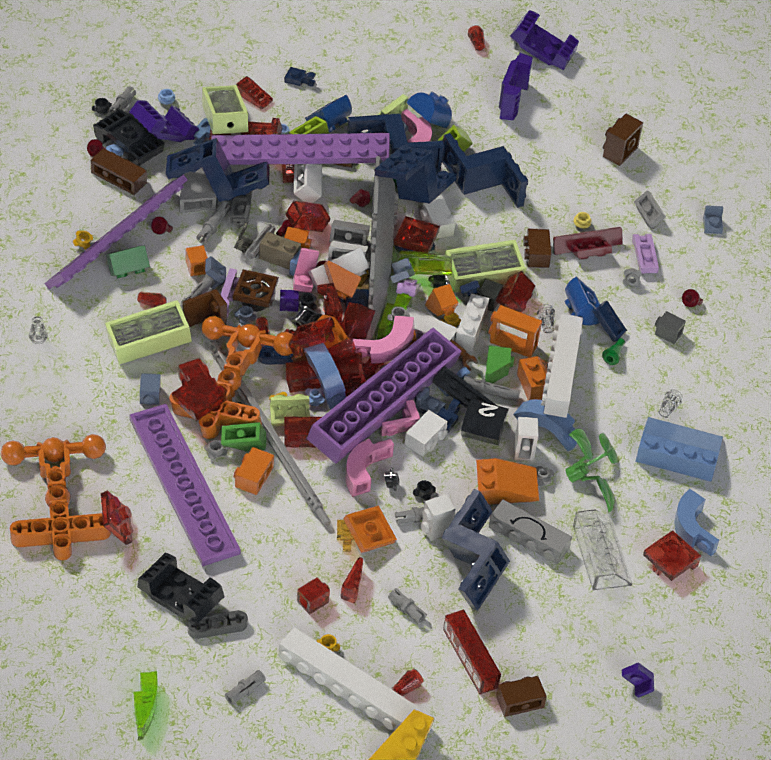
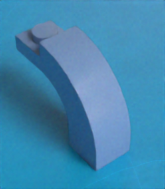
(327, 374)
(559, 426)
(686, 526)

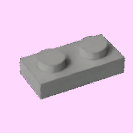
(649, 209)

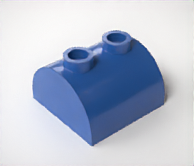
(432, 108)
(334, 112)
(582, 301)

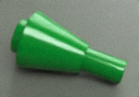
(612, 354)

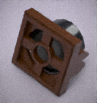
(256, 293)

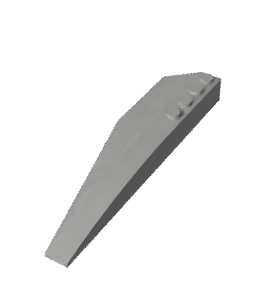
(381, 246)

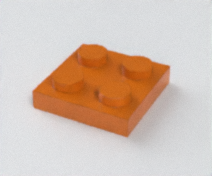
(370, 529)

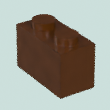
(537, 248)
(521, 696)

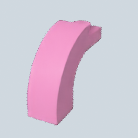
(418, 127)
(390, 346)
(364, 454)

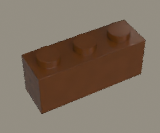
(118, 171)

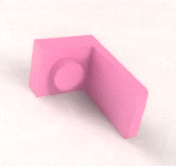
(306, 262)
(410, 417)

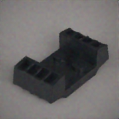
(129, 135)
(179, 590)

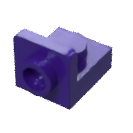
(289, 300)
(640, 677)

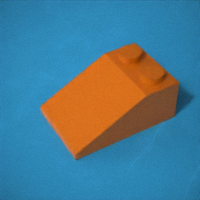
(506, 481)

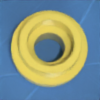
(582, 220)

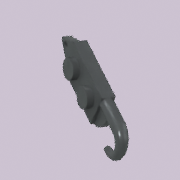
(241, 209)

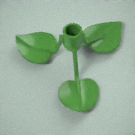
(580, 470)

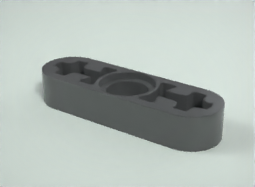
(222, 617)

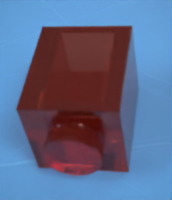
(313, 595)

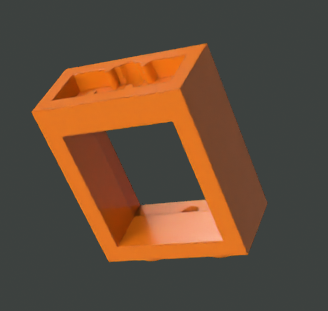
(517, 321)

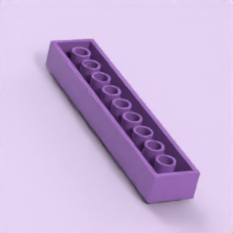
(382, 395)

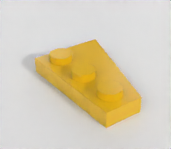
(407, 739)

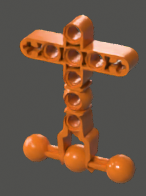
(230, 378)
(60, 528)

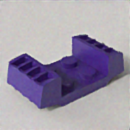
(542, 43)
(514, 81)
(171, 127)

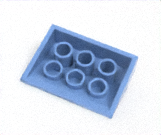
(679, 449)

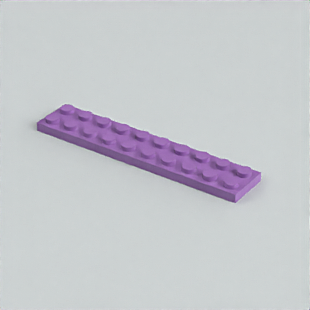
(304, 148)
(116, 233)
(185, 485)

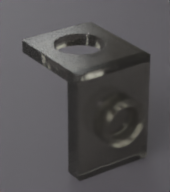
(243, 242)

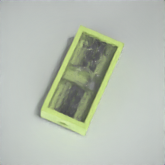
(225, 109)
(484, 262)
(148, 332)

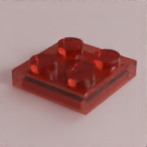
(416, 235)
(116, 517)

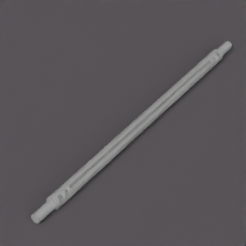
(274, 440)

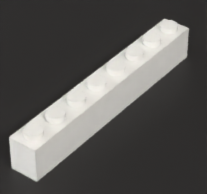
(561, 365)
(345, 679)

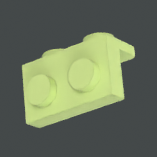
(396, 106)
(288, 406)

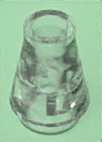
(546, 314)
(38, 331)
(670, 402)

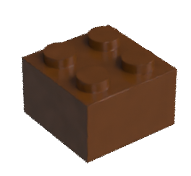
(622, 139)

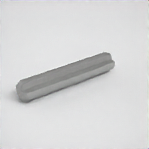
(254, 248)

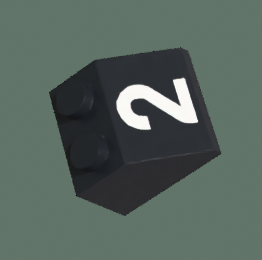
(484, 422)

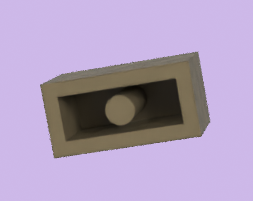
(278, 250)

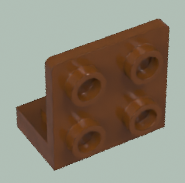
(204, 306)

